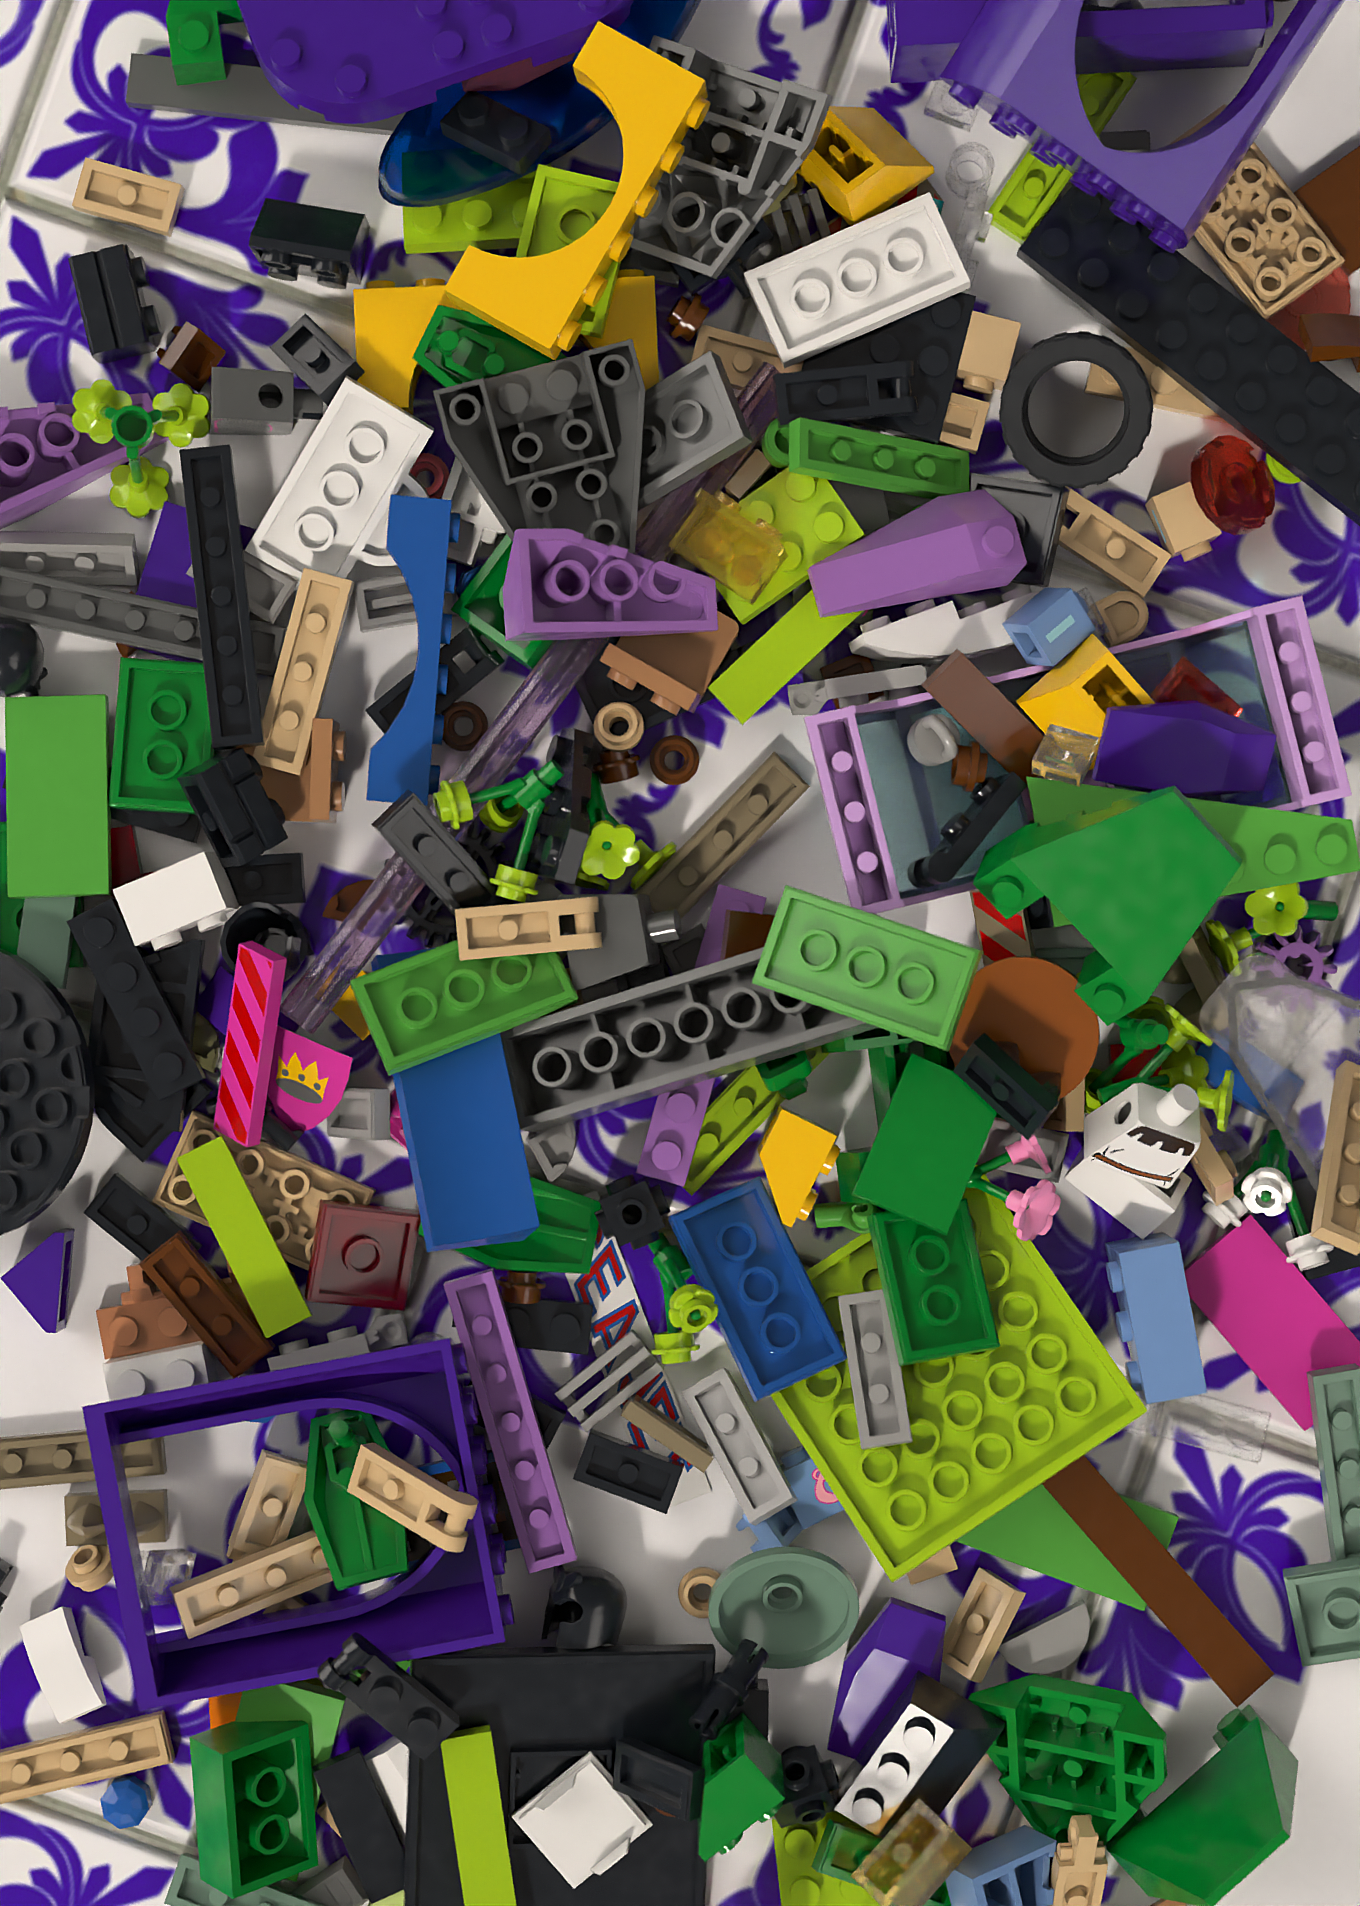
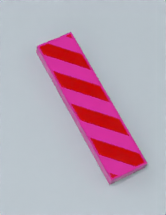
(249, 1043)

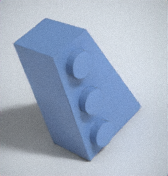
(1155, 1317)
(1005, 1872)

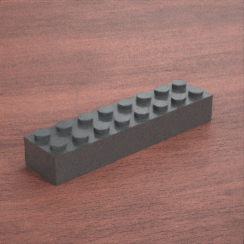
(658, 1041)

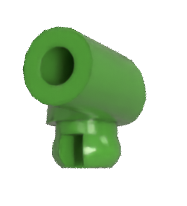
(845, 1214)

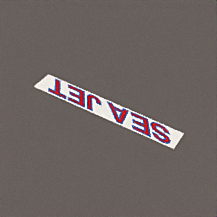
(614, 1315)

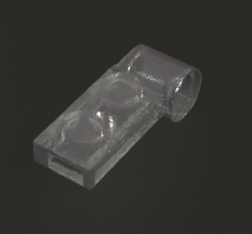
(974, 220)
(1206, 1425)

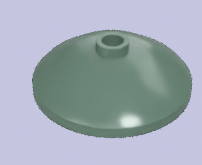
(786, 1602)

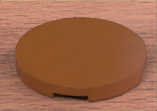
(1037, 1008)

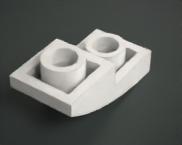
(59, 1663)

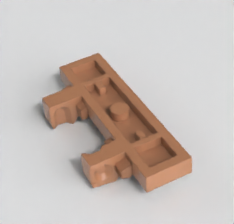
(148, 1319)

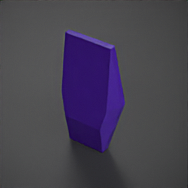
(1182, 747)
(880, 1668)

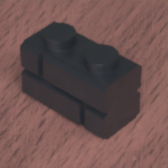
(114, 303)
(234, 807)

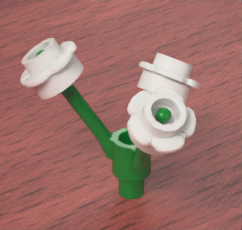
(1267, 1190)

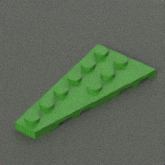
(1273, 843)

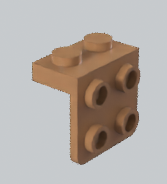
(672, 664)
(318, 792)

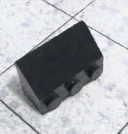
(916, 1752)

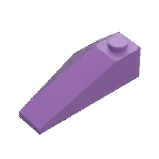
(50, 459)
(930, 553)
(585, 589)

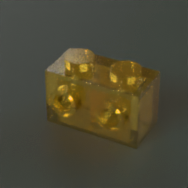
(912, 1859)

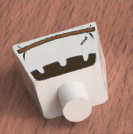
(1145, 1133)

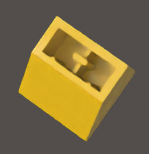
(862, 163)
(1081, 689)
(792, 1157)

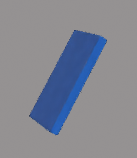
(759, 1288)

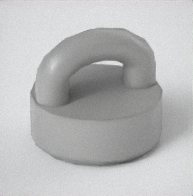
(933, 739)

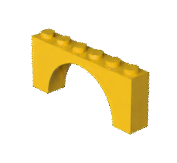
(547, 293)
(395, 318)

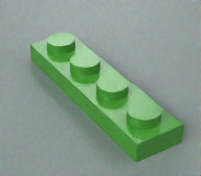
(876, 460)

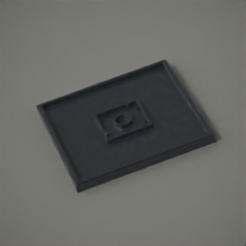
(543, 1718)

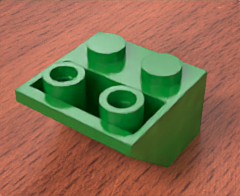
(739, 1786)

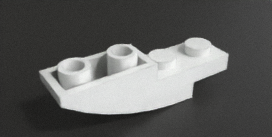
(935, 632)

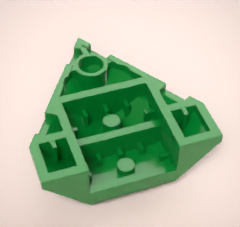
(1074, 1752)

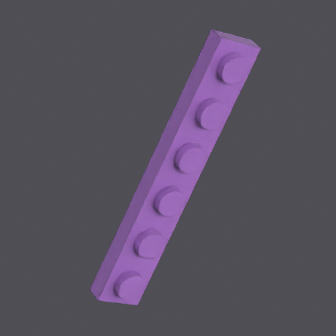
(681, 1112)
(510, 1420)

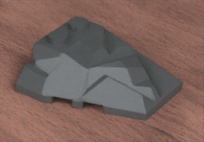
(730, 163)

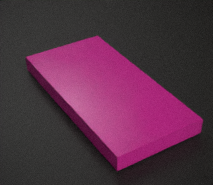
(1269, 1314)

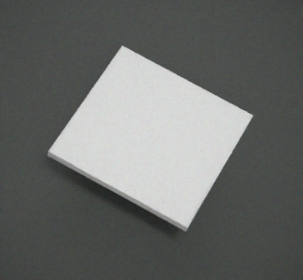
(582, 1821)

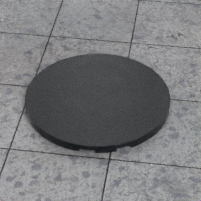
(43, 1092)

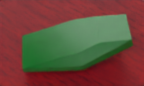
(466, 348)
(558, 1246)
(353, 1535)

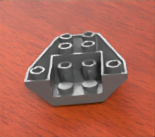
(555, 443)

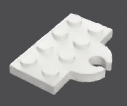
(341, 487)

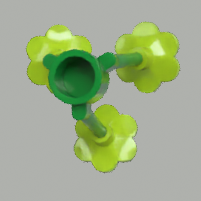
(110, 413)

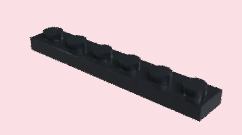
(222, 597)

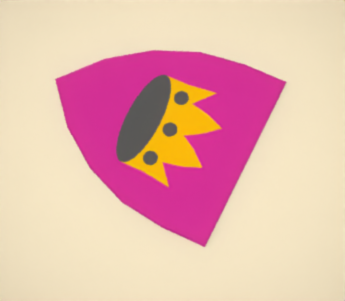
(305, 1080)

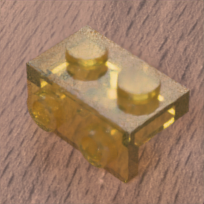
(730, 546)

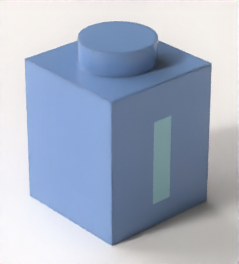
(1049, 626)

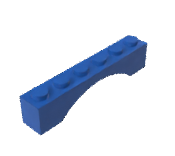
(419, 546)

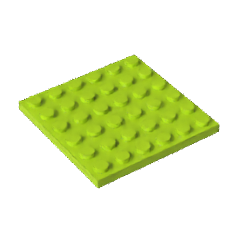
(979, 1420)

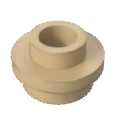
(618, 712)
(90, 1567)
(689, 1602)

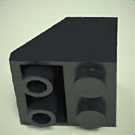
(310, 242)

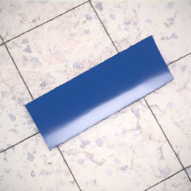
(465, 1144)

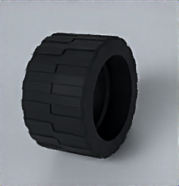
(1088, 469)

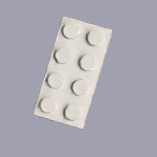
(857, 280)

